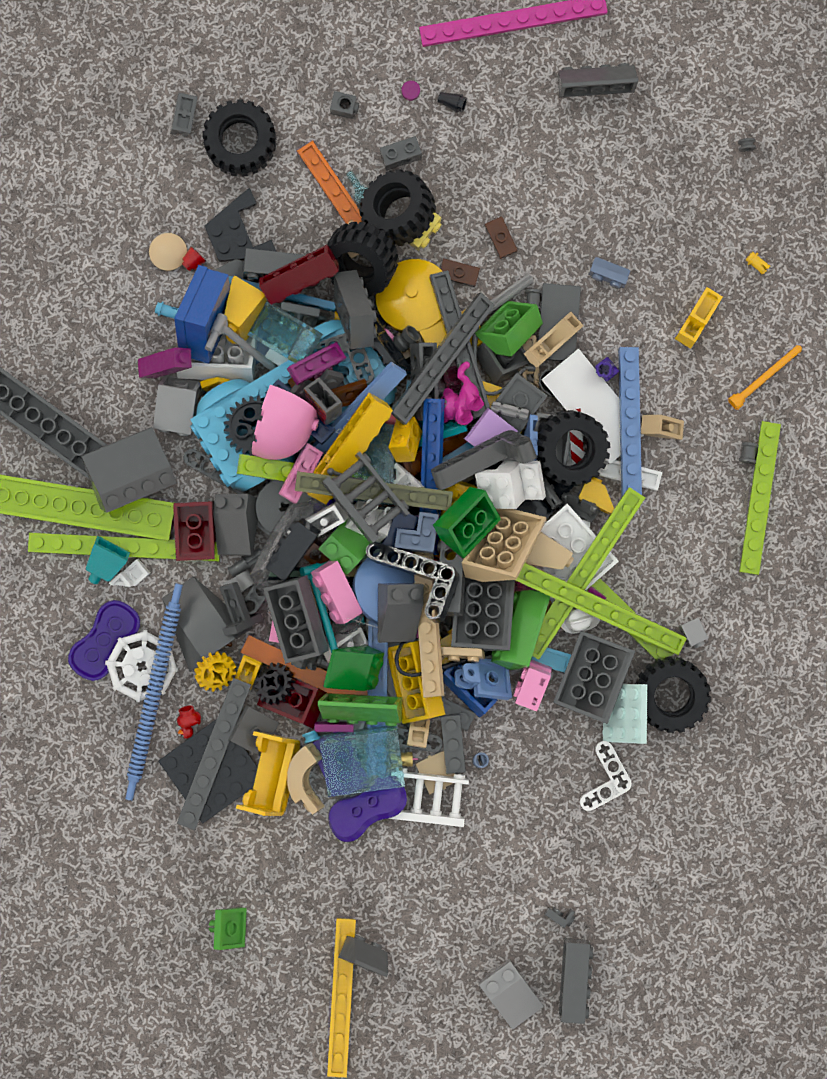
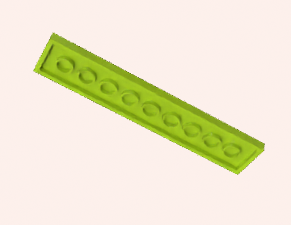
(80, 508)

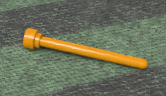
(737, 400)

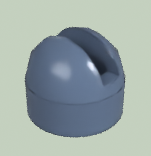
(483, 758)

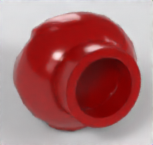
(188, 718)

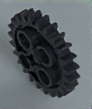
(243, 442)

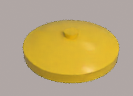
(410, 297)

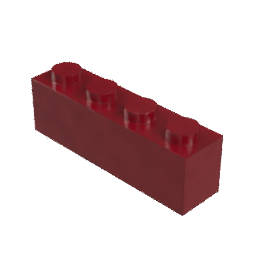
(299, 275)

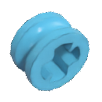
(311, 736)

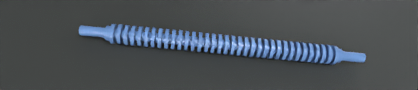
(138, 754)

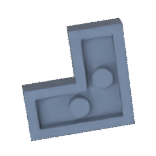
(421, 540)

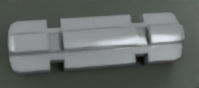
(509, 410)

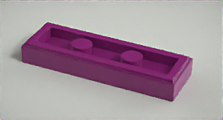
(316, 363)

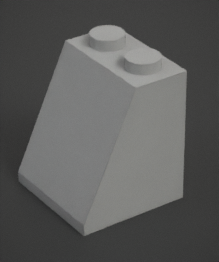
(176, 404)

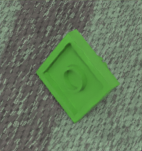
(229, 928)

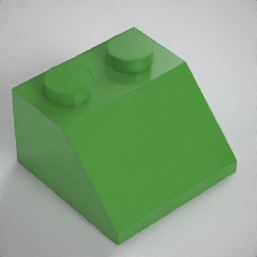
(345, 547)

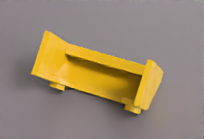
(270, 787)

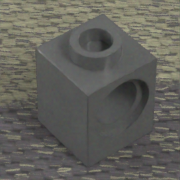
(338, 99)

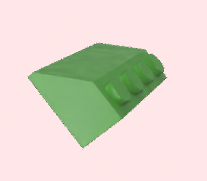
(527, 619)

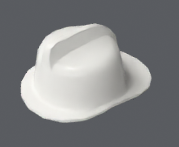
(579, 621)

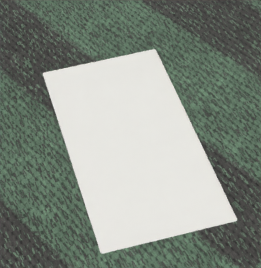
(579, 386)

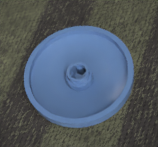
(366, 584)

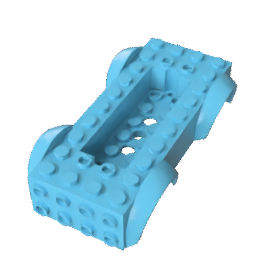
(217, 402)

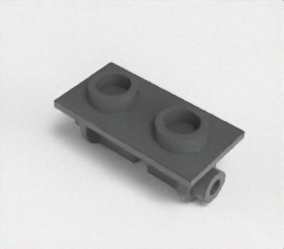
(584, 508)

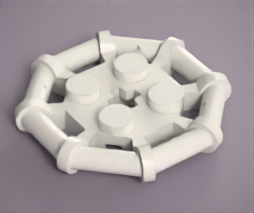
(130, 668)

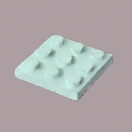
(629, 716)

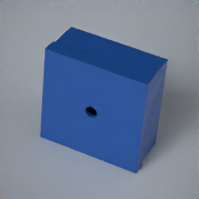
(198, 310)

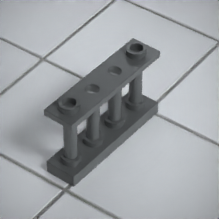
(346, 500)

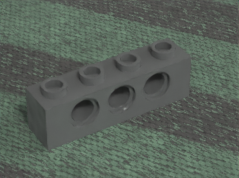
(419, 356)
(457, 602)

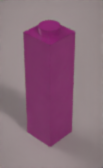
(164, 363)

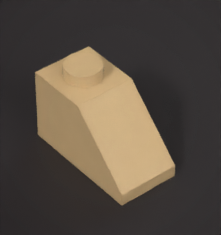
(662, 427)

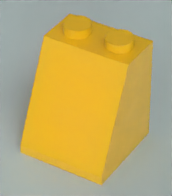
(243, 307)

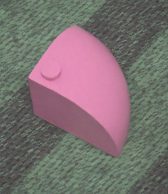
(284, 425)

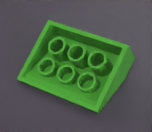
(361, 708)

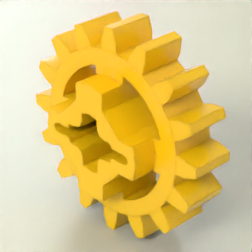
(215, 671)

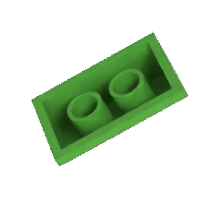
(510, 327)

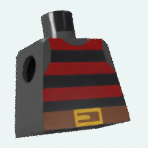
(327, 405)

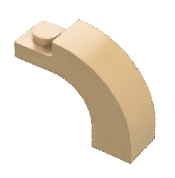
(553, 340)
(298, 778)

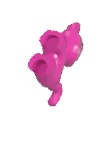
(460, 406)

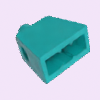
(105, 560)

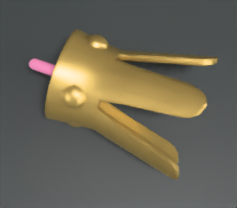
(407, 759)

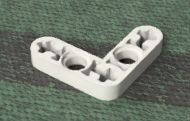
(611, 784)

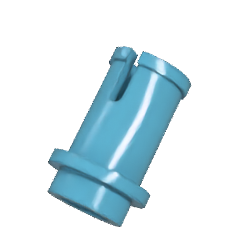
(165, 310)

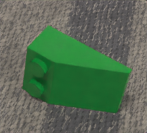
(354, 668)

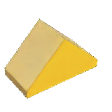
(248, 670)

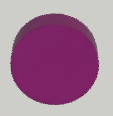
(410, 90)

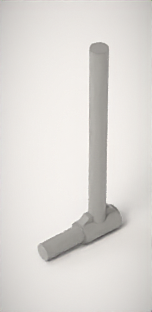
(221, 327)

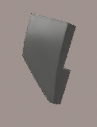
(232, 268)

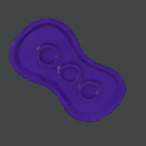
(89, 654)
(354, 814)

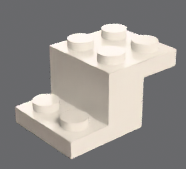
(512, 483)

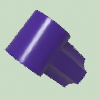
(606, 369)

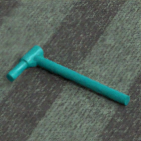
(321, 606)

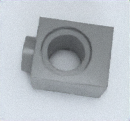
(694, 633)

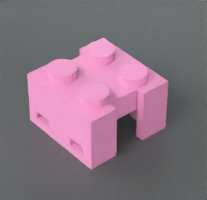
(533, 685)

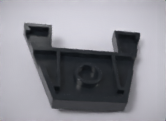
(229, 233)
(387, 348)

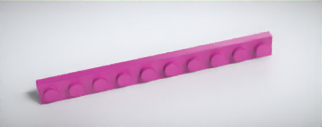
(511, 21)

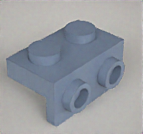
(609, 272)

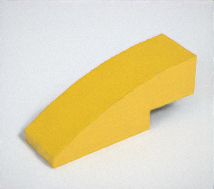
(698, 317)

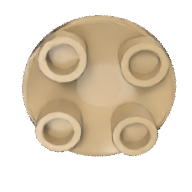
(167, 251)

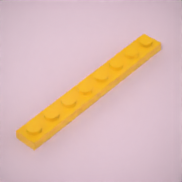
(340, 1002)

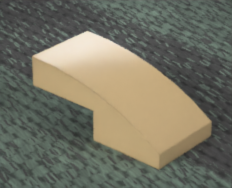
(418, 733)

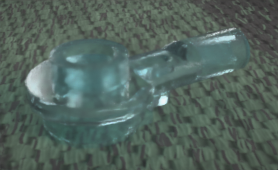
(357, 186)

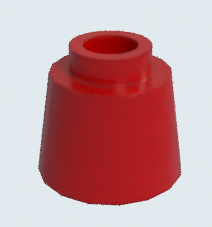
(192, 259)

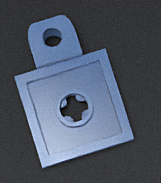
(477, 676)

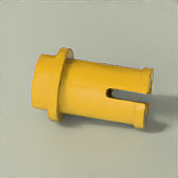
(759, 264)

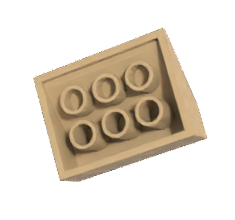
(504, 548)

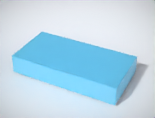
(555, 659)

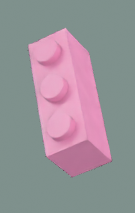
(336, 592)

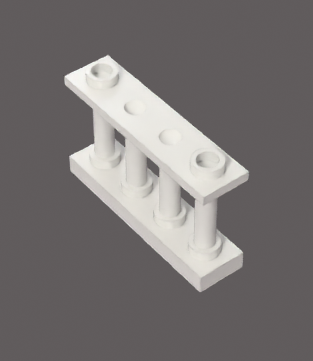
(435, 815)

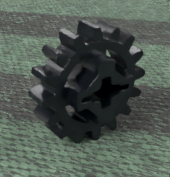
(281, 676)

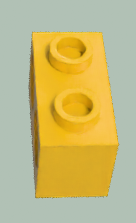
(405, 440)

